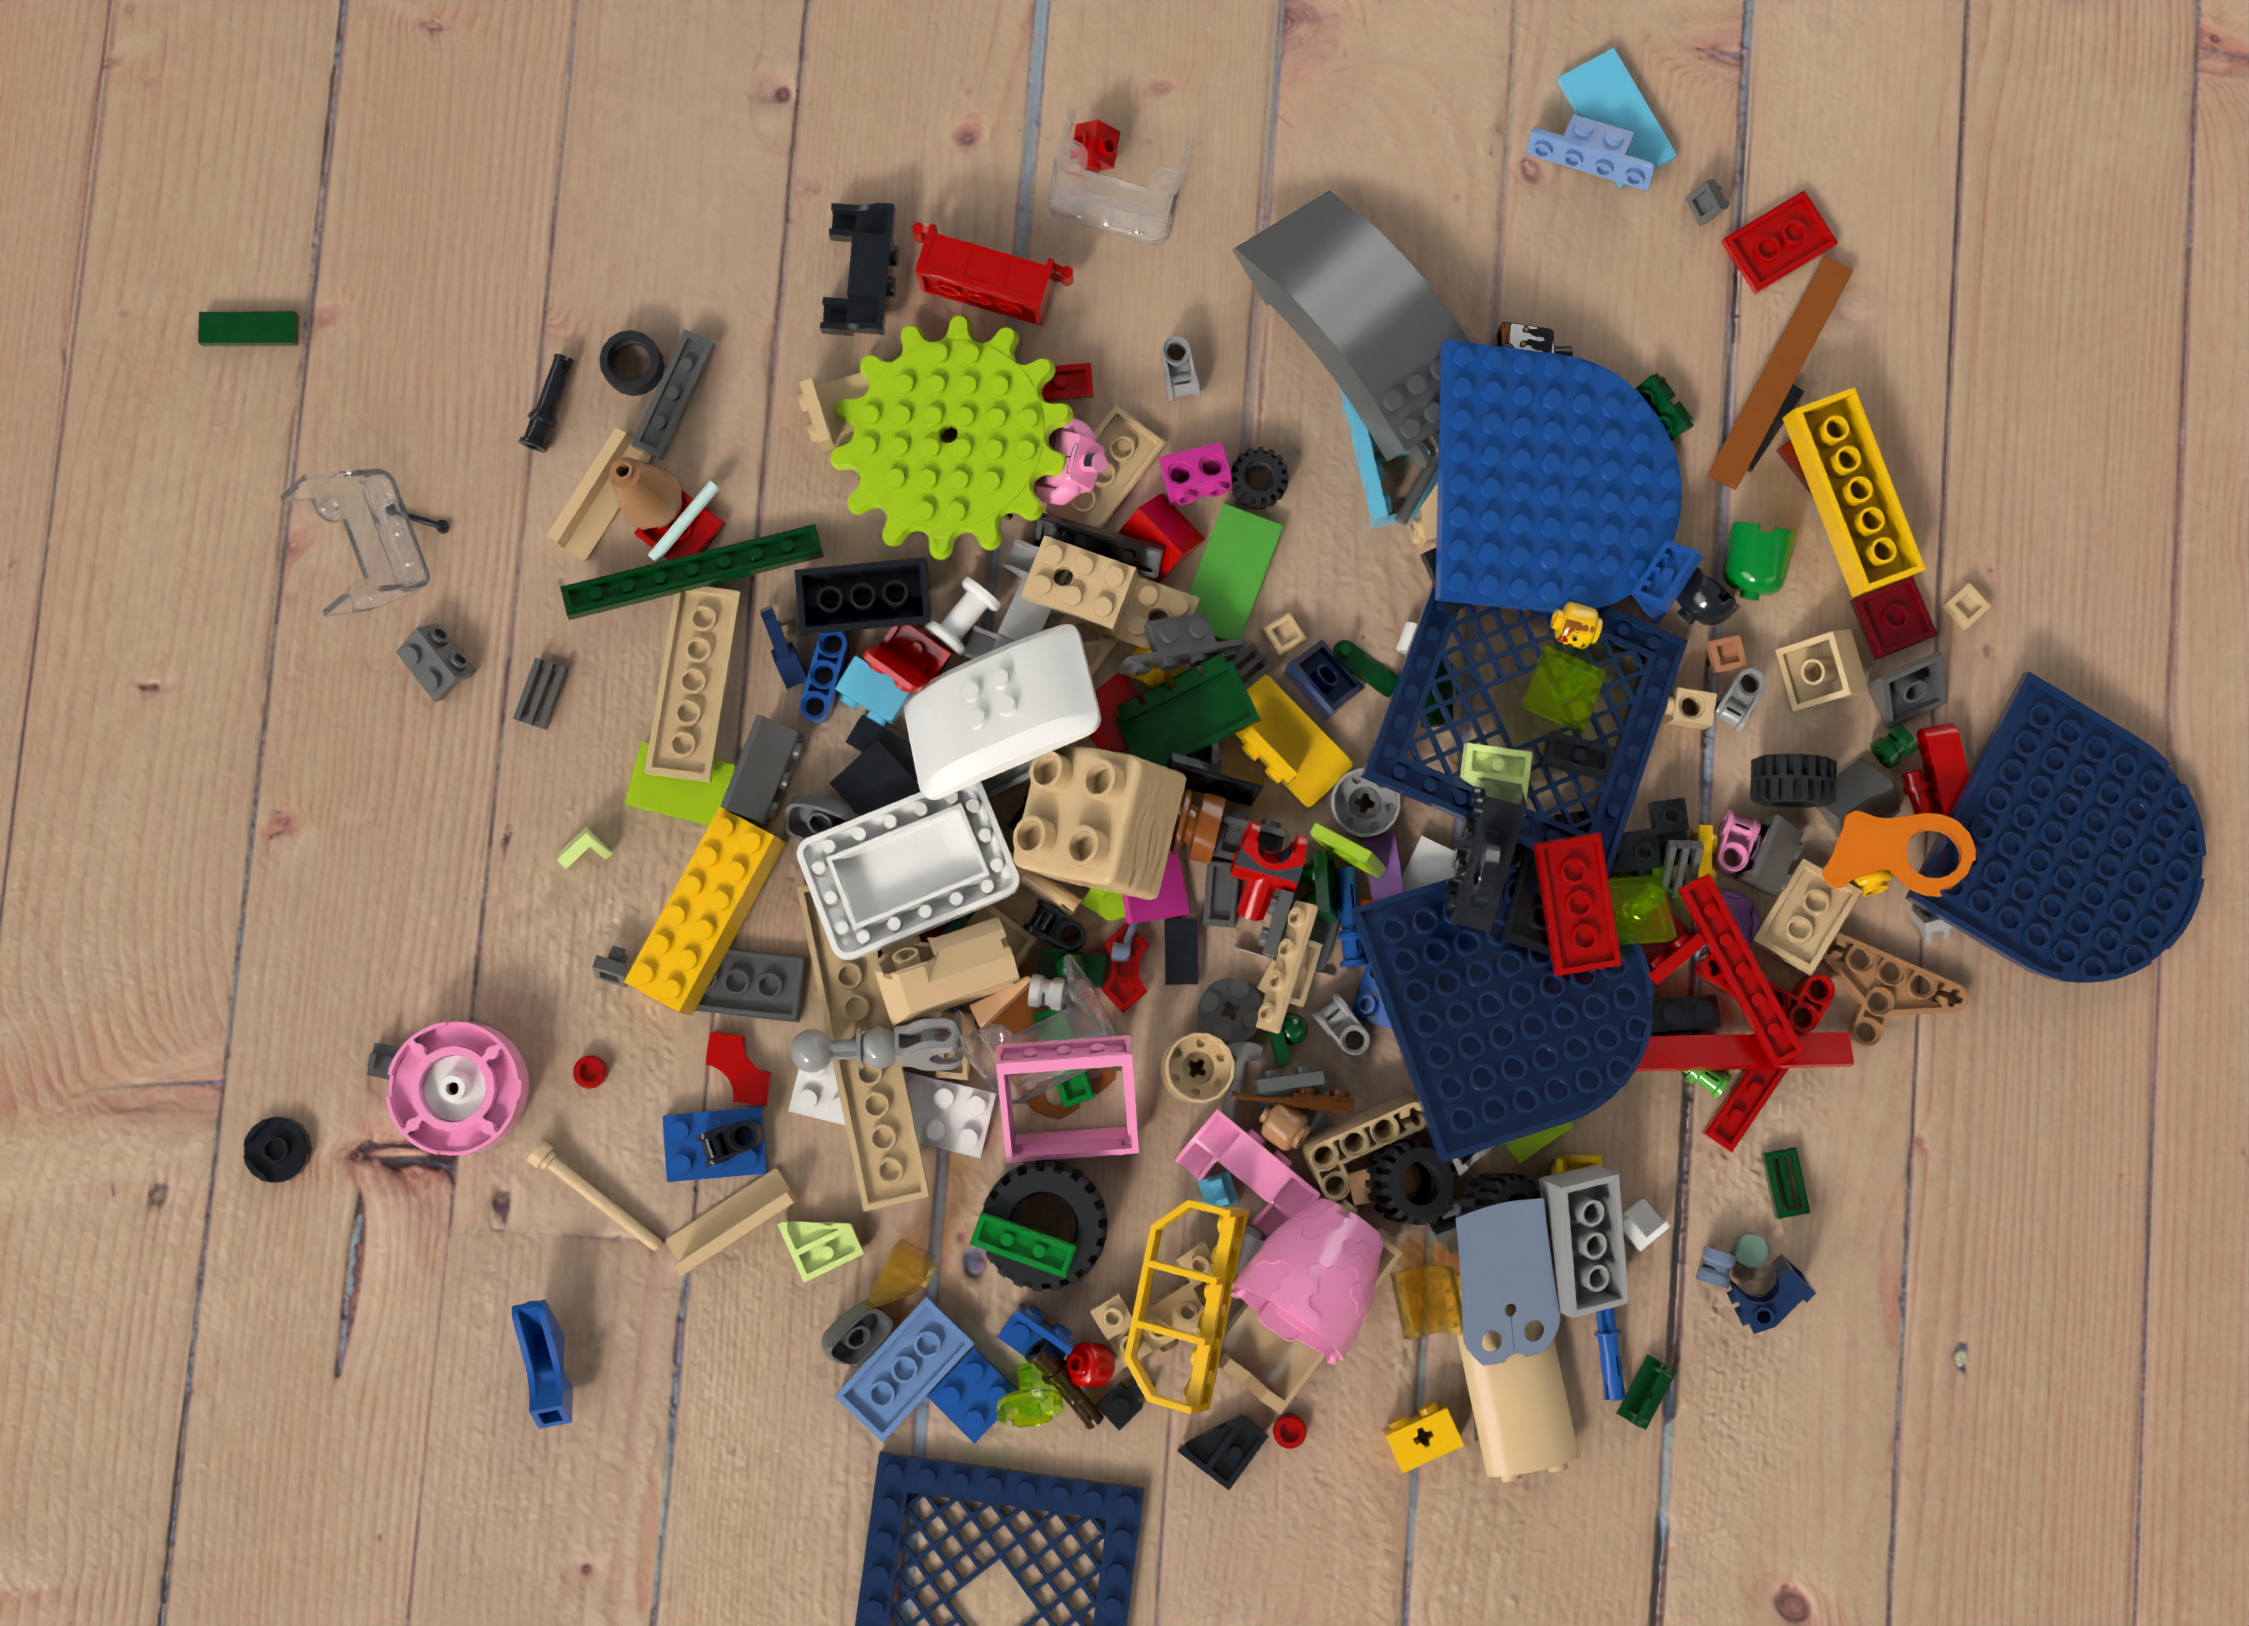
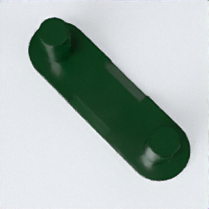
(1366, 667)

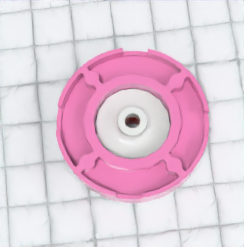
(426, 1096)

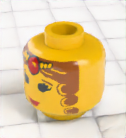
(1576, 625)

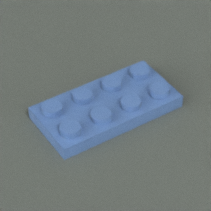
(904, 1369)

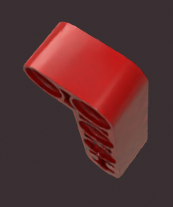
(1789, 1002)

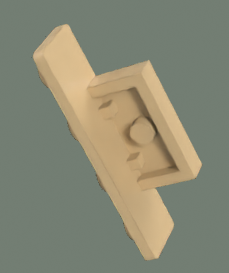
(1292, 969)

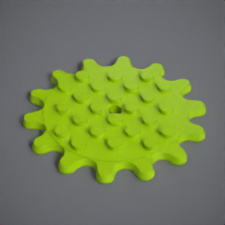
(960, 483)

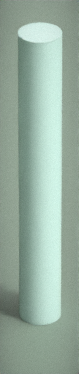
(683, 521)

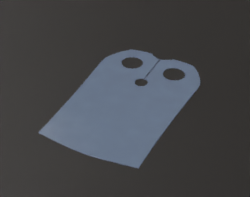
(1501, 1264)

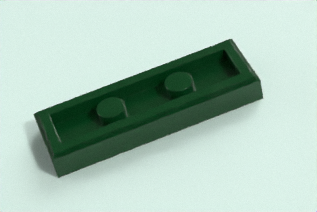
(248, 328)

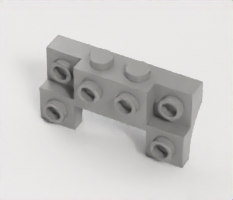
(1023, 616)

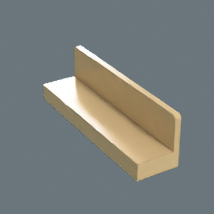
(594, 500)
(730, 1221)

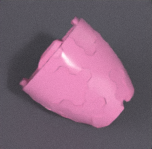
(1314, 1278)

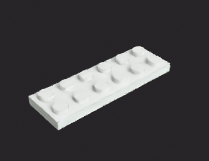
(943, 1111)

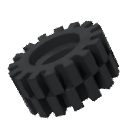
(1264, 459)

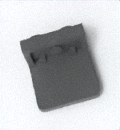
(1273, 935)
(1276, 1084)

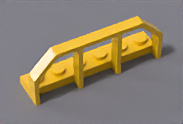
(1211, 1322)

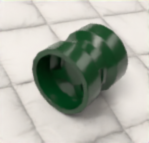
(1894, 746)

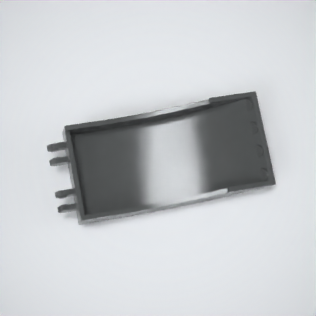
(1361, 316)

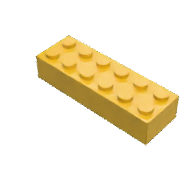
(1853, 492)
(705, 912)

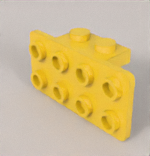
(1292, 745)

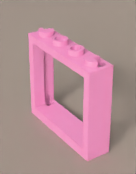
(1058, 1056)

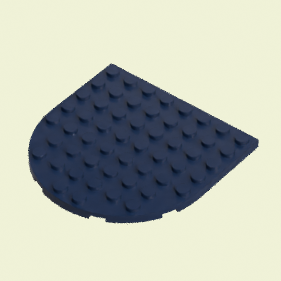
(2077, 844)
(1490, 1028)

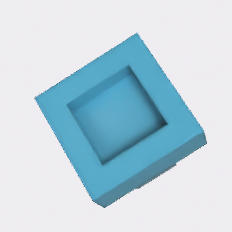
(1218, 1189)

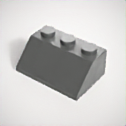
(763, 771)

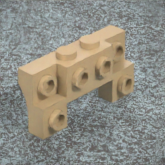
(1176, 1309)

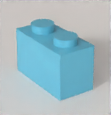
(872, 692)

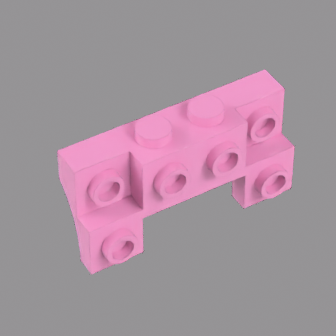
(1254, 1165)

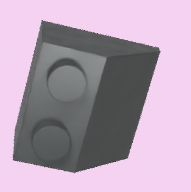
(1772, 856)

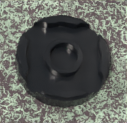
(277, 1149)

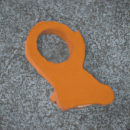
(1880, 844)

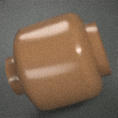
(1284, 1126)

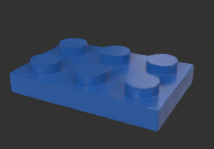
(686, 1156)

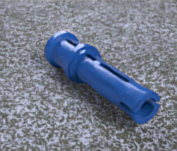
(1348, 898)

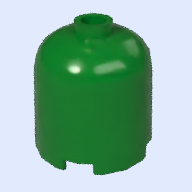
(1757, 559)

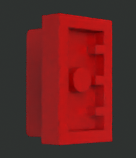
(1668, 956)

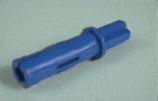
(1610, 1355)

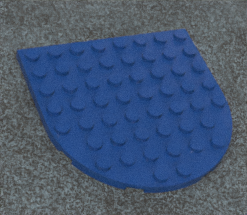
(1546, 480)

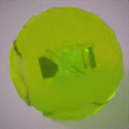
(1029, 1405)

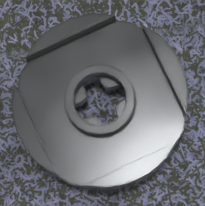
(1212, 1003)

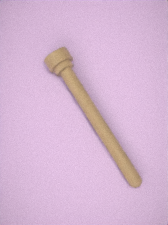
(545, 1157)

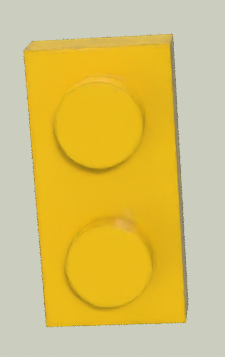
(1709, 839)

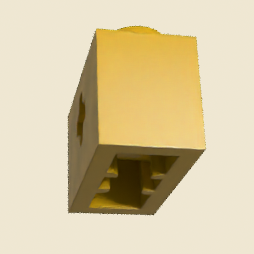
(1440, 1436)

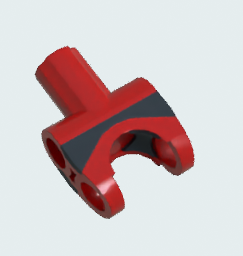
(1265, 870)

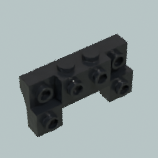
(870, 269)
(1646, 848)

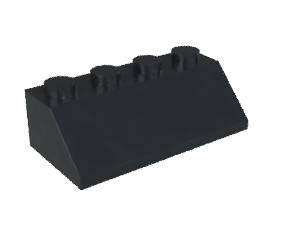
(863, 596)

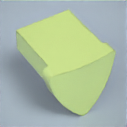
(579, 845)

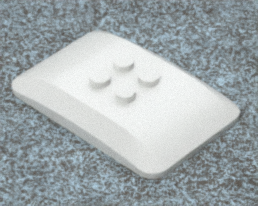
(1001, 711)
(906, 869)

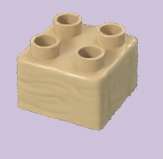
(1099, 820)

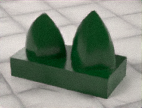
(1321, 875)

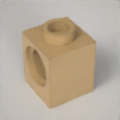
(1704, 708)

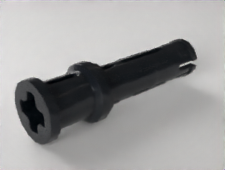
(543, 417)

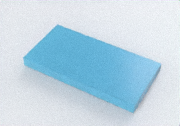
(1608, 94)

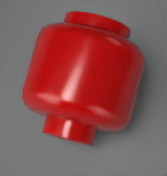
(1090, 1364)

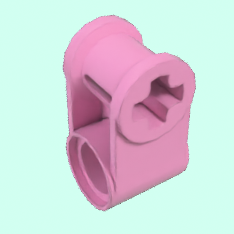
(1737, 836)

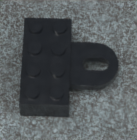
(1485, 853)

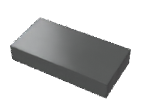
(1220, 895)

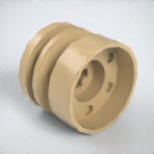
(1215, 1063)

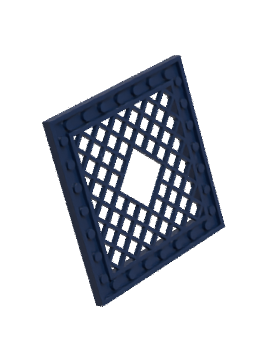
(1443, 791)
(1009, 1487)

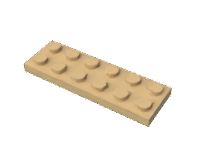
(693, 684)

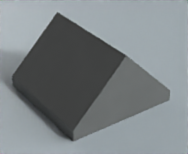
(1909, 690)
(1862, 790)

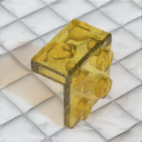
(1428, 1300)

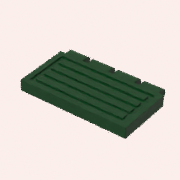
(1189, 717)

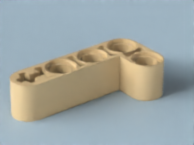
(1366, 1141)

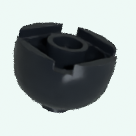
(1705, 601)

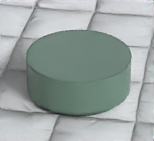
(1750, 1250)

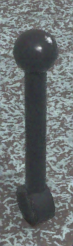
(442, 525)

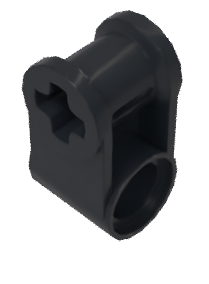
(1054, 926)
(725, 1142)

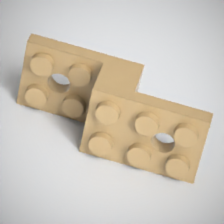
(1102, 592)

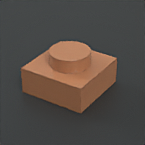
(1726, 654)

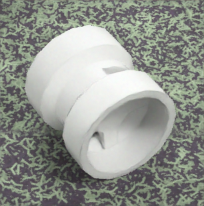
(1046, 992)

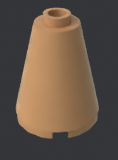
(645, 493)

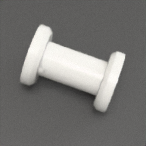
(963, 616)

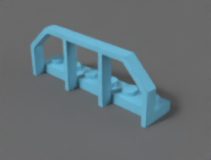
(1372, 471)

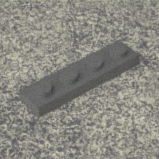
(673, 394)

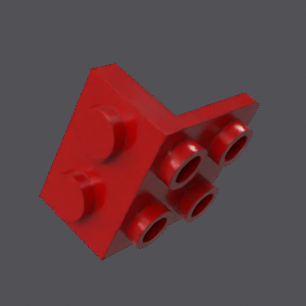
(909, 657)

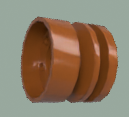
(1198, 826)

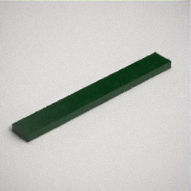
(691, 572)

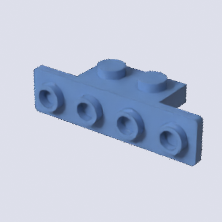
(1594, 150)

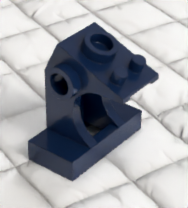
(1769, 1309)

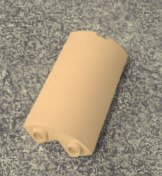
(1268, 1363)
(1520, 1408)

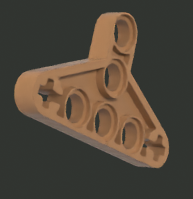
(1899, 993)

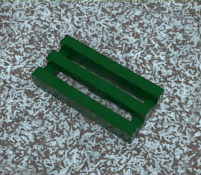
(1791, 1211)

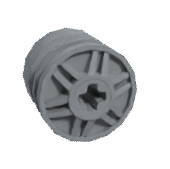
(1348, 815)

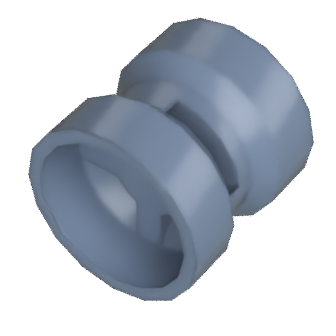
(1716, 1267)

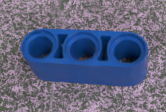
(824, 692)

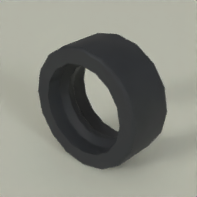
(619, 342)

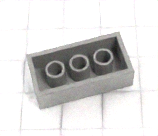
(1586, 1239)

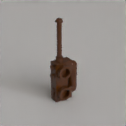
(1307, 1100)

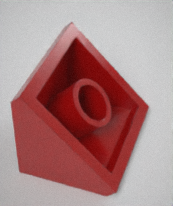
(1165, 526)

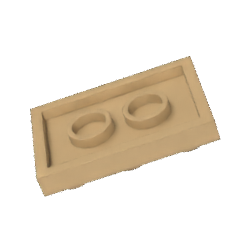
(1806, 918)

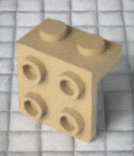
(821, 404)

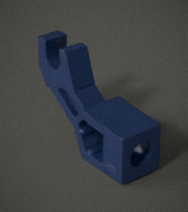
(784, 653)

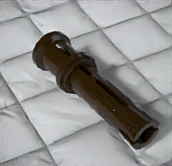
(1055, 1373)

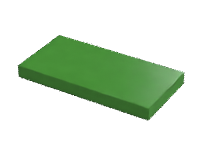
(1234, 569)

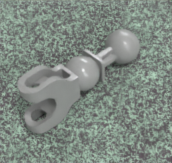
(879, 1047)

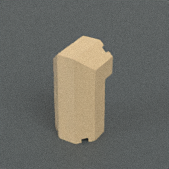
(946, 972)

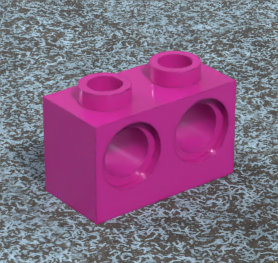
(1193, 466)

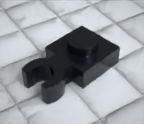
(1121, 1403)

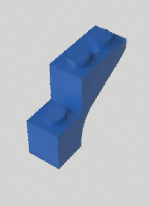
(543, 1356)

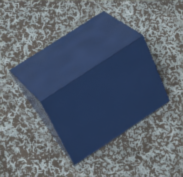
(1323, 679)

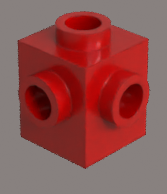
(1100, 142)

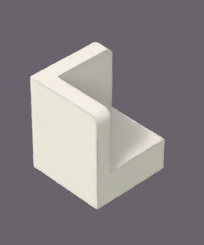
(1642, 1225)

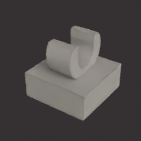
(1929, 924)

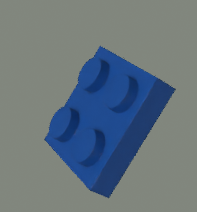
(971, 1394)

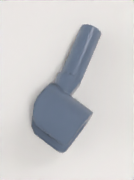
(1121, 951)

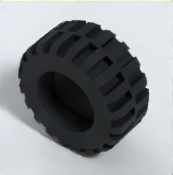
(1077, 1192)

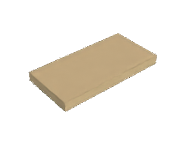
(1129, 454)

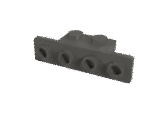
(1179, 642)

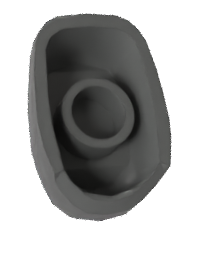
(813, 815)
(856, 1334)

